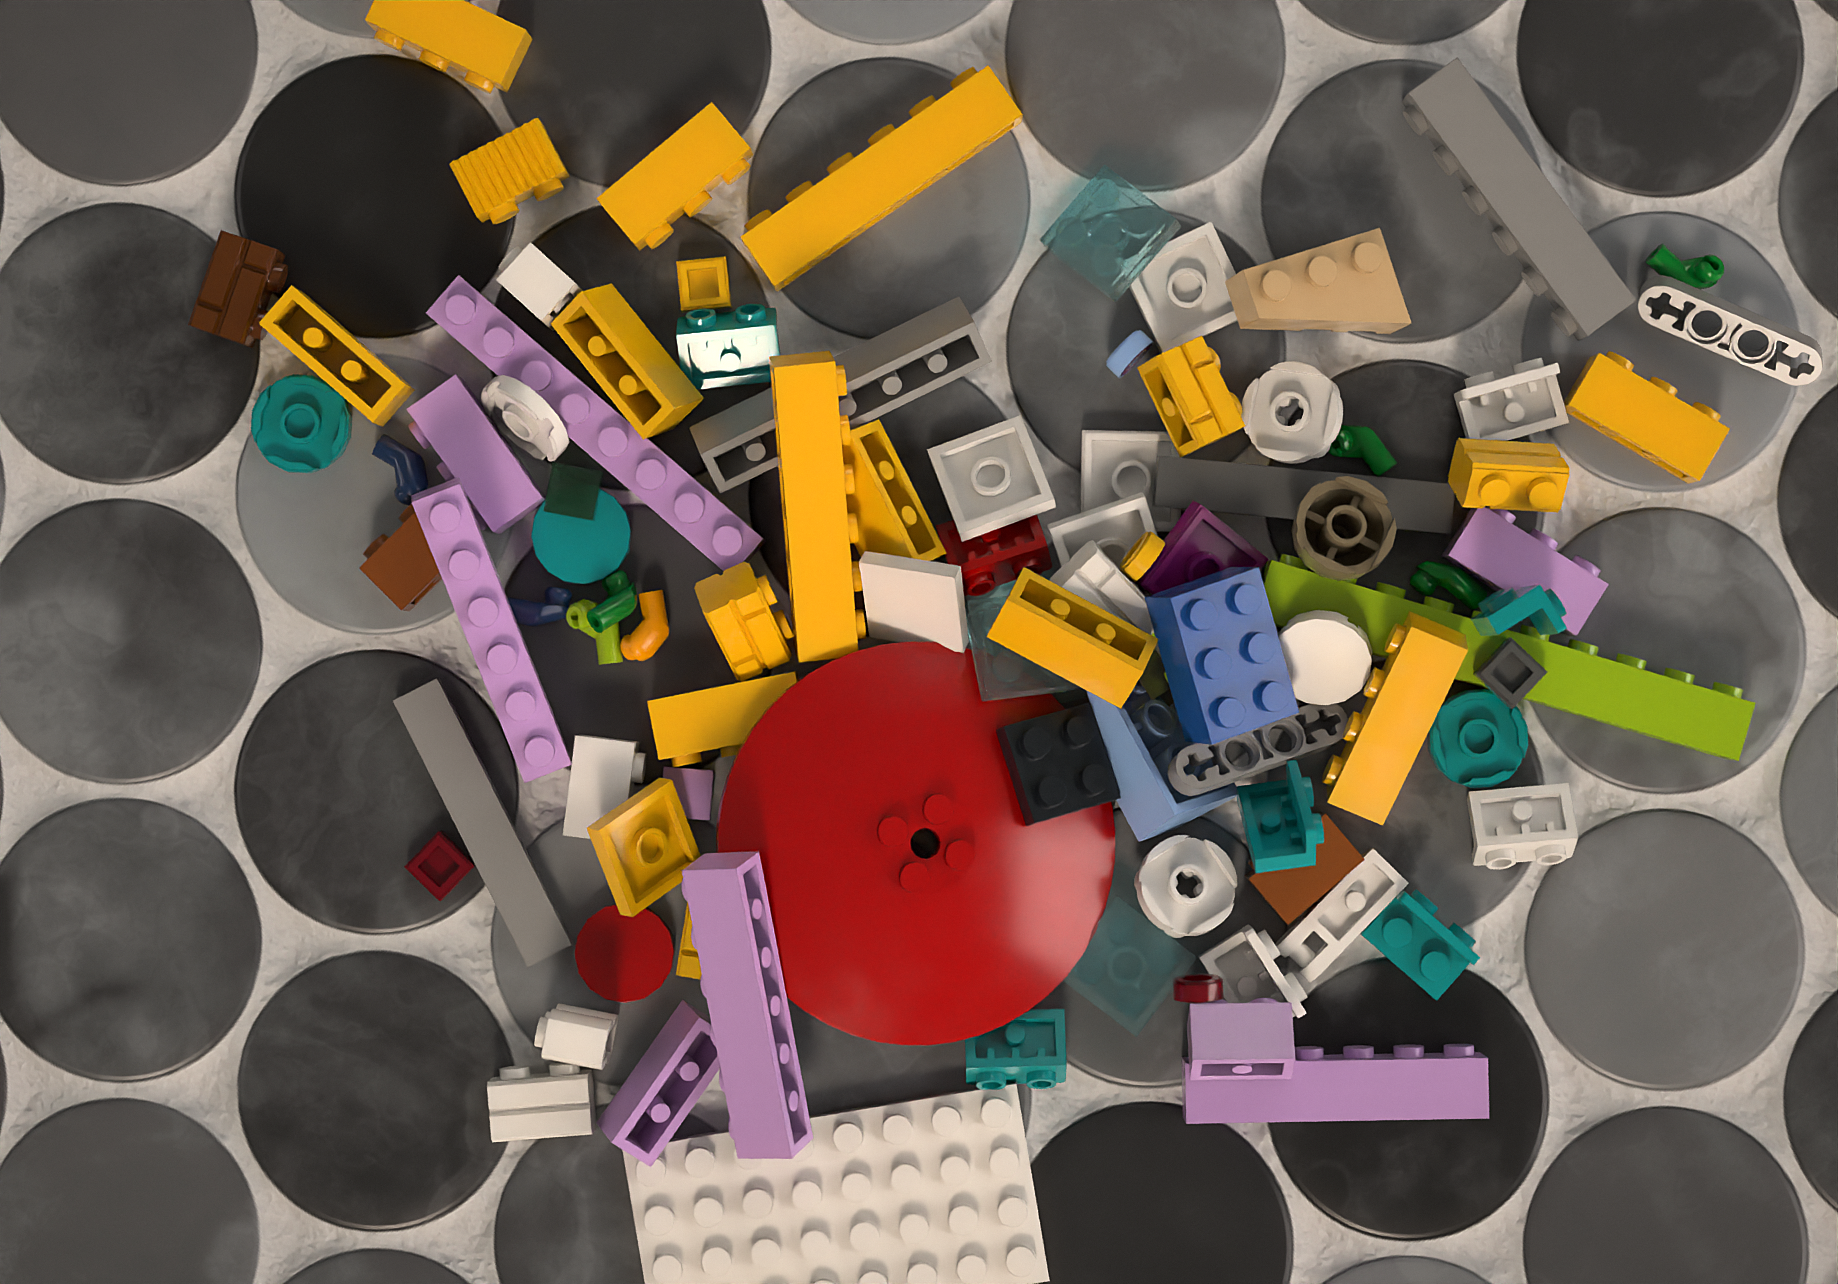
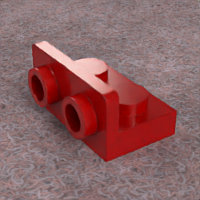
(996, 555)

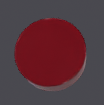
(1198, 988)

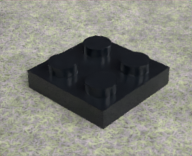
(1058, 764)

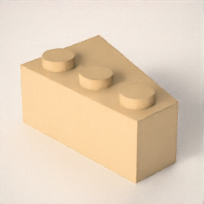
(1323, 288)

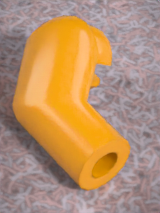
(651, 631)

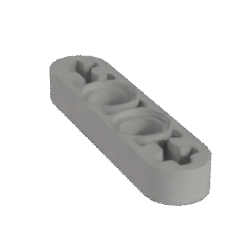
(1734, 323)
(1260, 751)

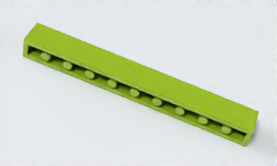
(1575, 680)

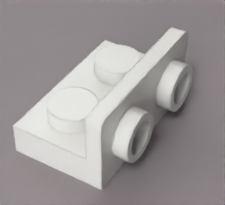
(1522, 825)

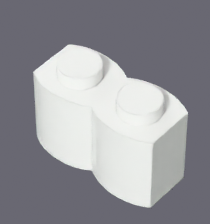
(577, 1036)

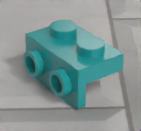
(1510, 606)
(1280, 821)

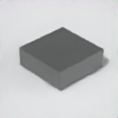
(1510, 673)

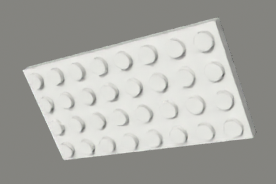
(874, 1198)

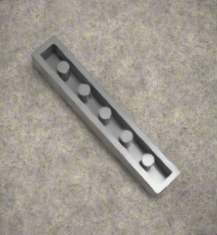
(1516, 200)
(878, 379)

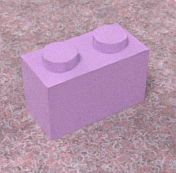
(1241, 1040)

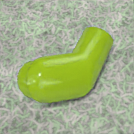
(606, 642)

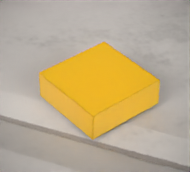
(703, 284)

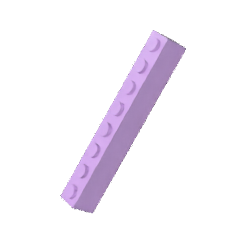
(597, 426)

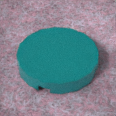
(301, 424)
(582, 548)
(1477, 739)

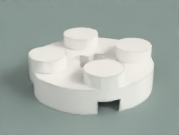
(1276, 389)
(1178, 913)

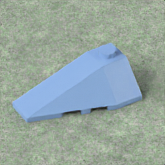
(1139, 747)

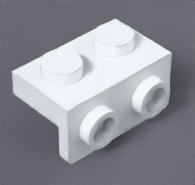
(1512, 404)
(1250, 972)

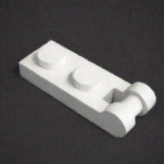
(1342, 914)

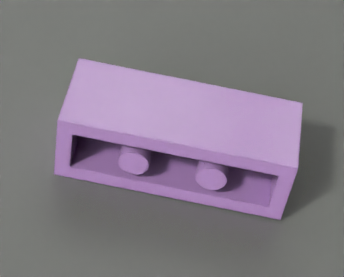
(476, 453)
(1508, 557)
(662, 1086)

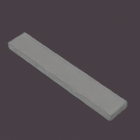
(483, 822)

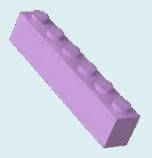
(491, 629)
(747, 1005)
(1349, 1088)

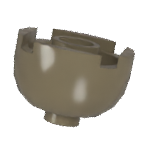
(1343, 528)

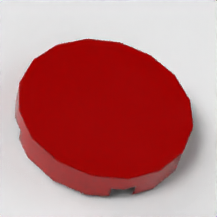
(624, 954)

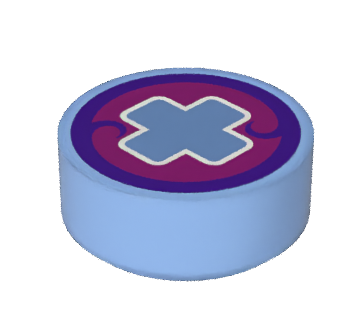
(1129, 353)

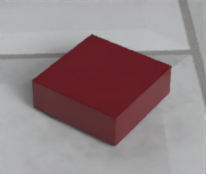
(440, 865)

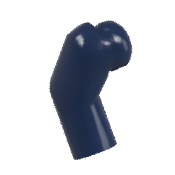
(408, 467)
(537, 613)

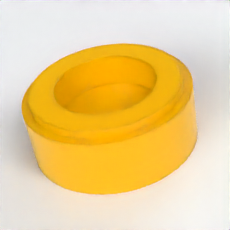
(1141, 556)

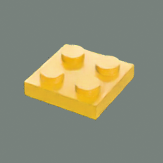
(644, 846)

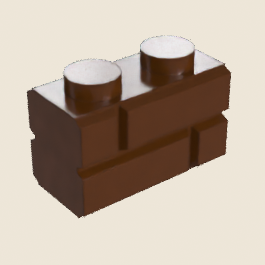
(238, 289)

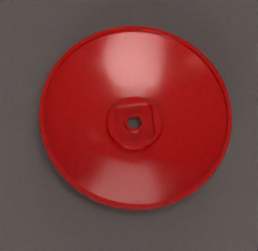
(859, 921)

